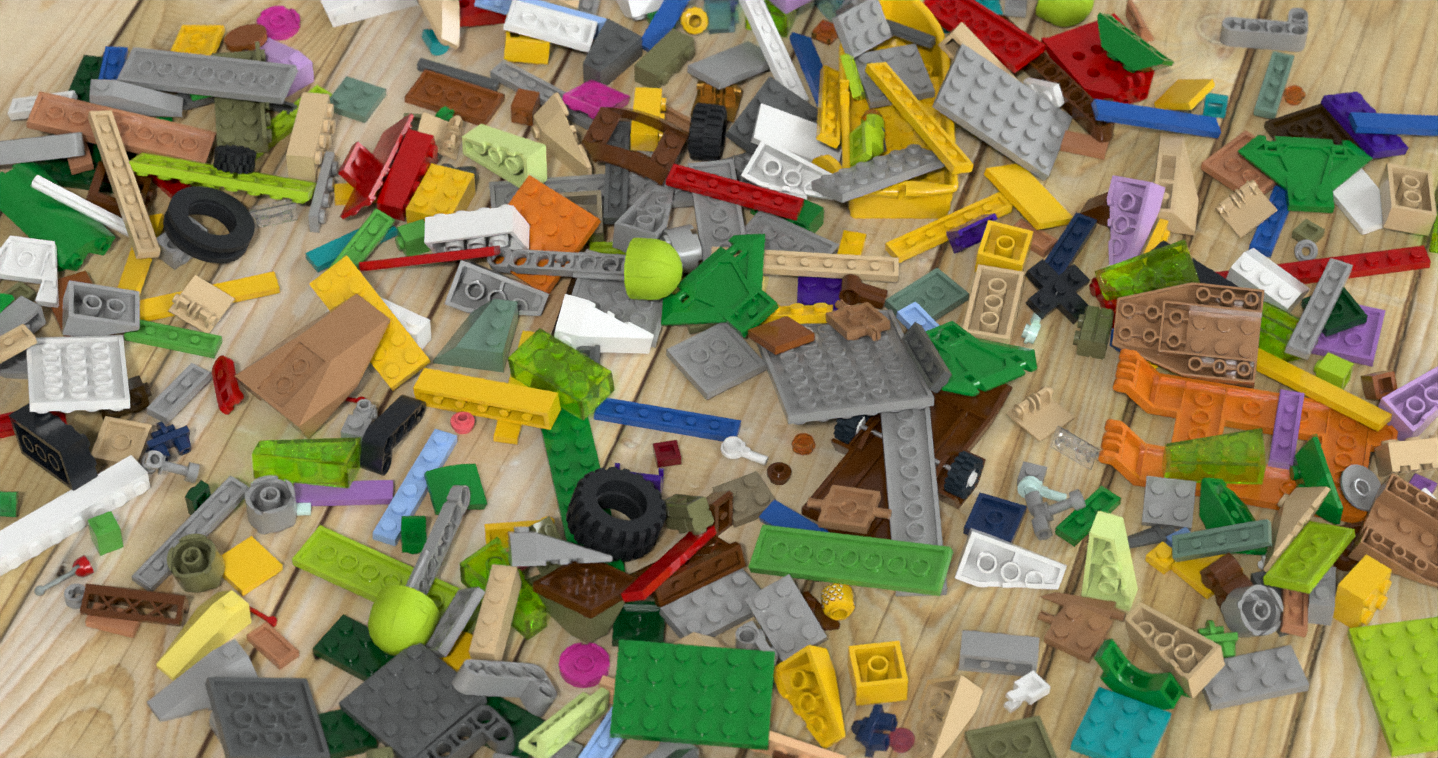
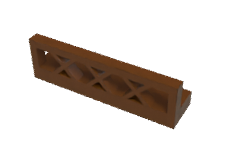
(134, 599)

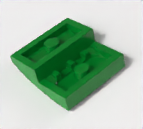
(442, 479)

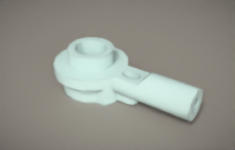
(1030, 331)
(1031, 484)

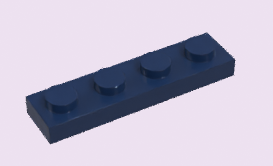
(1071, 242)

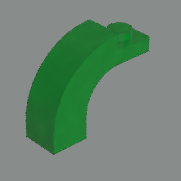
(1125, 679)

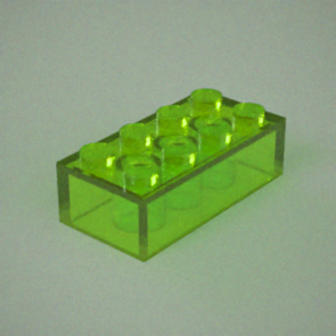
(555, 366)

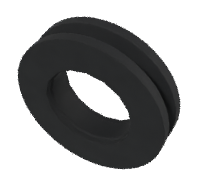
(199, 243)

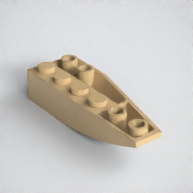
(444, 20)
(1180, 194)

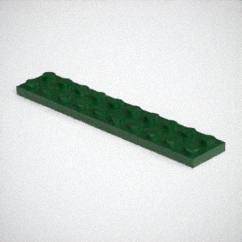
(353, 651)

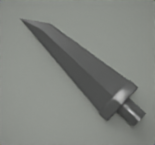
(1150, 536)

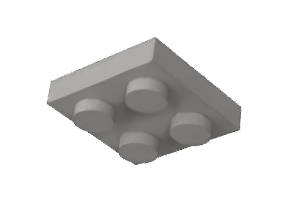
(1168, 502)

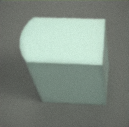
(303, 509)

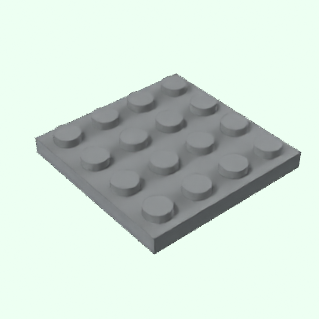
(612, 297)

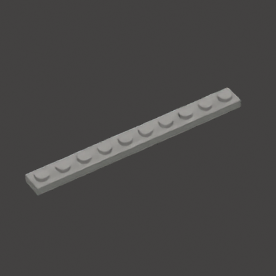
(516, 77)

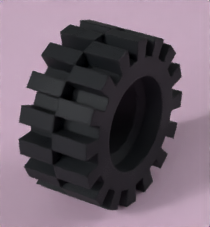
(234, 159)

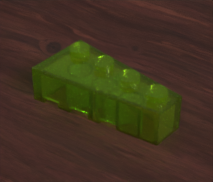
(1148, 272)
(1230, 457)
(309, 461)
(529, 612)

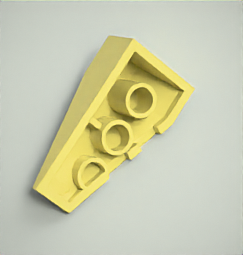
(206, 630)

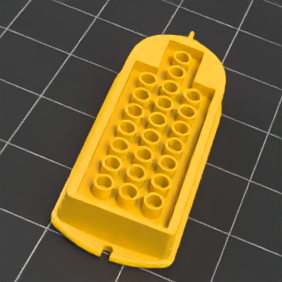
(927, 194)

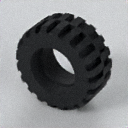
(623, 493)

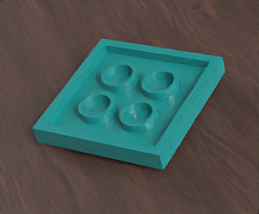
(1120, 727)

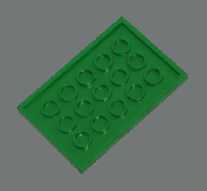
(692, 694)

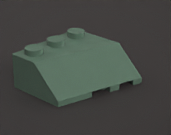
(483, 338)

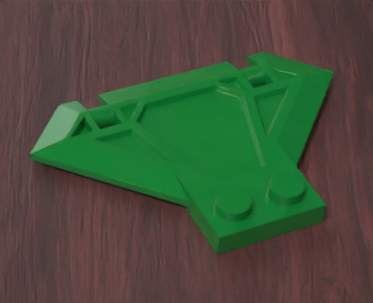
(1306, 168)
(724, 289)
(978, 361)

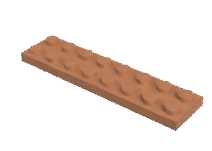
(138, 132)

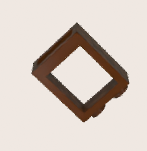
(109, 203)

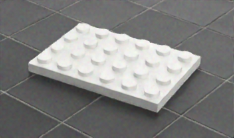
(77, 374)

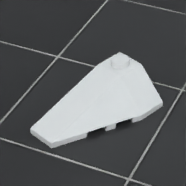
(782, 171)
(587, 326)
(998, 563)

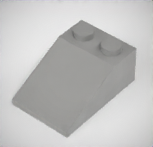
(99, 310)

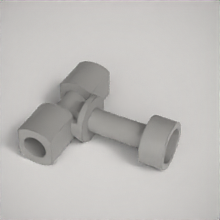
(156, 460)
(1044, 513)

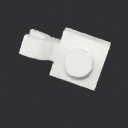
(1028, 688)

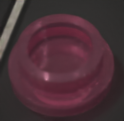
(901, 740)

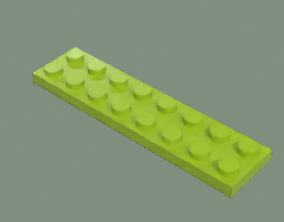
(204, 173)
(366, 570)

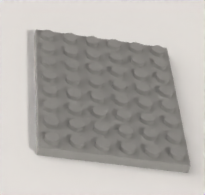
(846, 377)

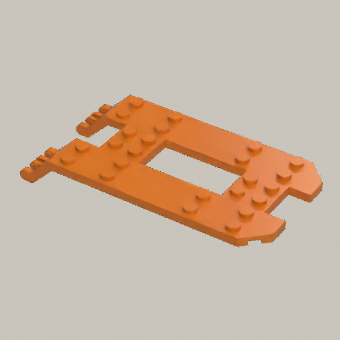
(1208, 407)

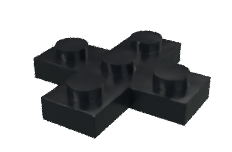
(1057, 291)

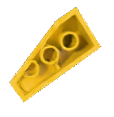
(812, 689)

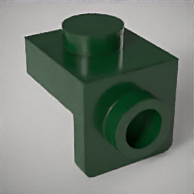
(197, 496)

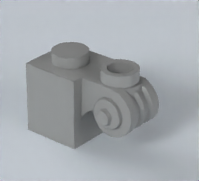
(362, 418)

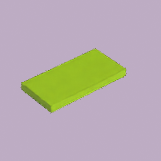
(1309, 557)

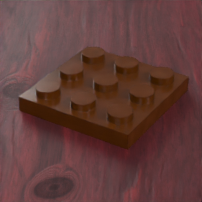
(584, 587)

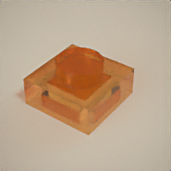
(824, 32)

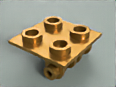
(728, 97)

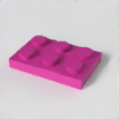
(592, 96)

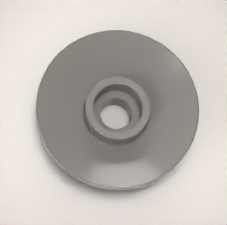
(1359, 486)

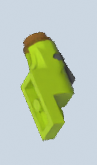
(868, 138)

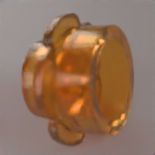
(1294, 95)
(803, 444)

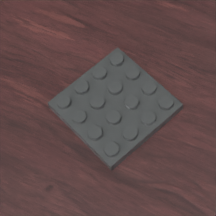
(775, 96)
(410, 702)
(266, 718)

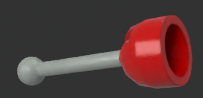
(80, 568)

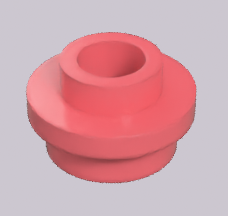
(462, 422)

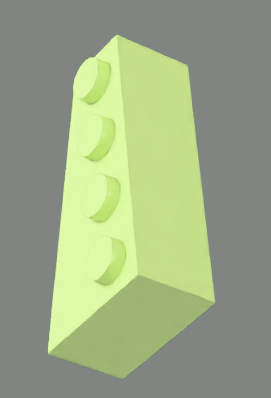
(506, 154)
(1109, 563)

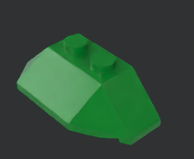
(1129, 47)
(1312, 470)
(1223, 508)

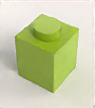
(1334, 370)

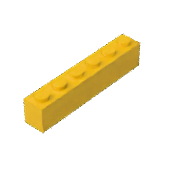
(488, 398)

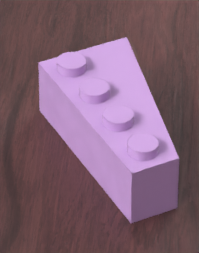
(1413, 405)

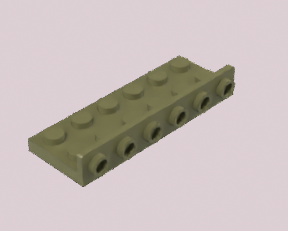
(240, 120)

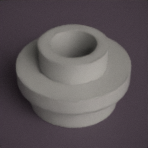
(1313, 250)

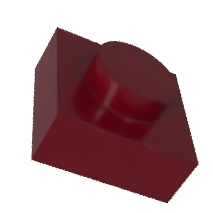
(666, 453)

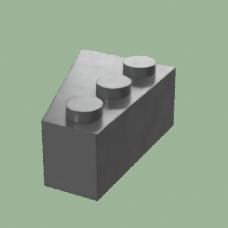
(611, 53)

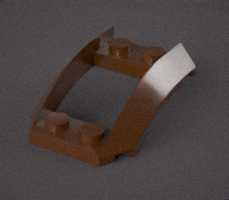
(662, 158)

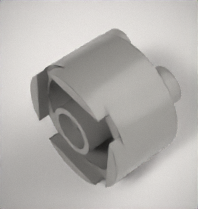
(685, 244)
(271, 504)
(1252, 611)

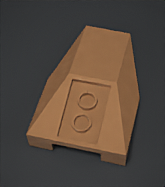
(1194, 330)
(317, 364)
(1401, 532)

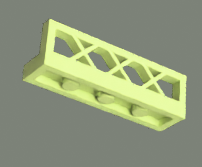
(566, 724)

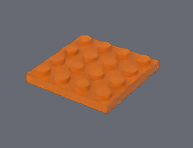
(554, 226)

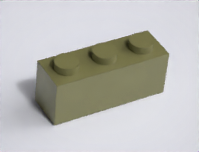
(664, 59)

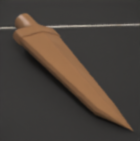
(1101, 607)

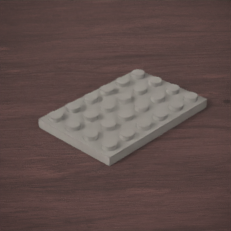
(1002, 112)

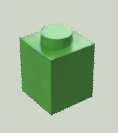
(411, 238)
(105, 533)

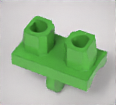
(1216, 634)

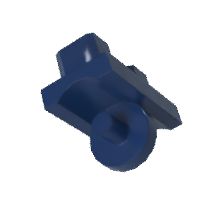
(168, 438)
(870, 730)

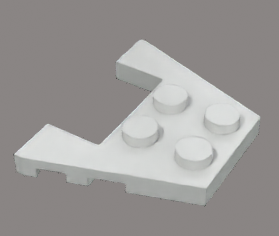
(32, 262)

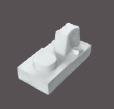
(1046, 89)

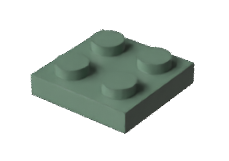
(357, 99)

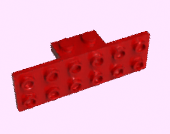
(366, 169)

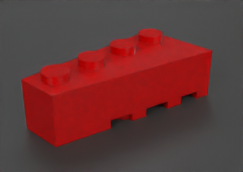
(406, 173)

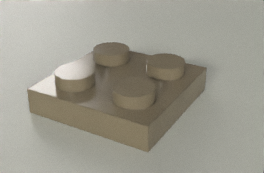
(749, 497)

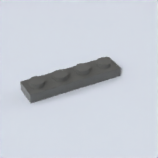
(926, 357)

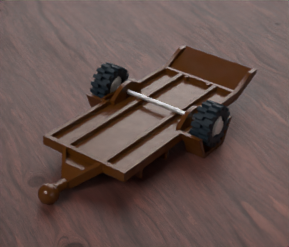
(956, 428)

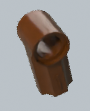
(854, 291)

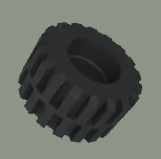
(707, 132)

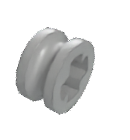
(69, 594)

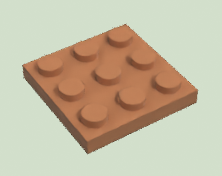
(1233, 169)

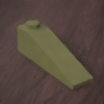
(576, 624)

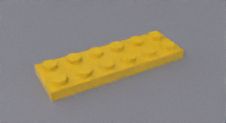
(397, 353)

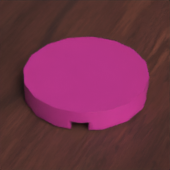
(279, 22)
(584, 665)

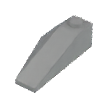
(535, 548)

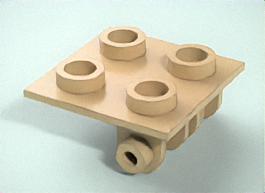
(446, 134)
(1246, 208)
(201, 304)
(1040, 414)

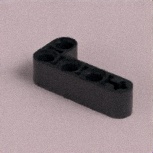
(388, 432)

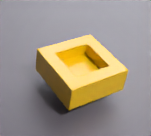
(1161, 558)

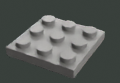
(905, 63)
(716, 360)

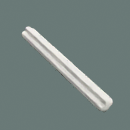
(79, 204)

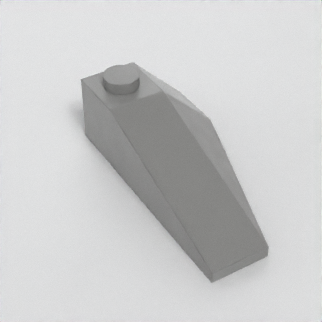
(134, 98)
(645, 218)
(478, 285)
(189, 690)

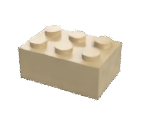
(1407, 199)

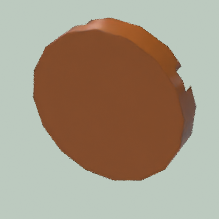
(245, 37)

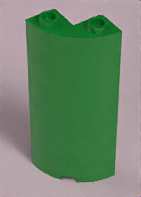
(49, 219)

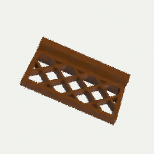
(699, 571)

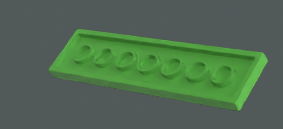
(851, 560)

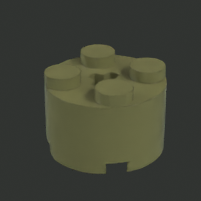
(196, 563)

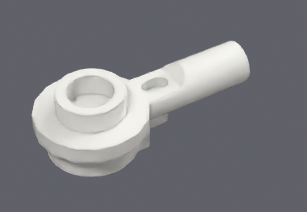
(735, 448)

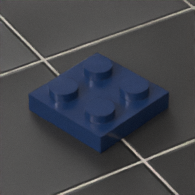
(995, 517)

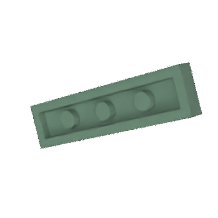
(1274, 85)
(1222, 540)

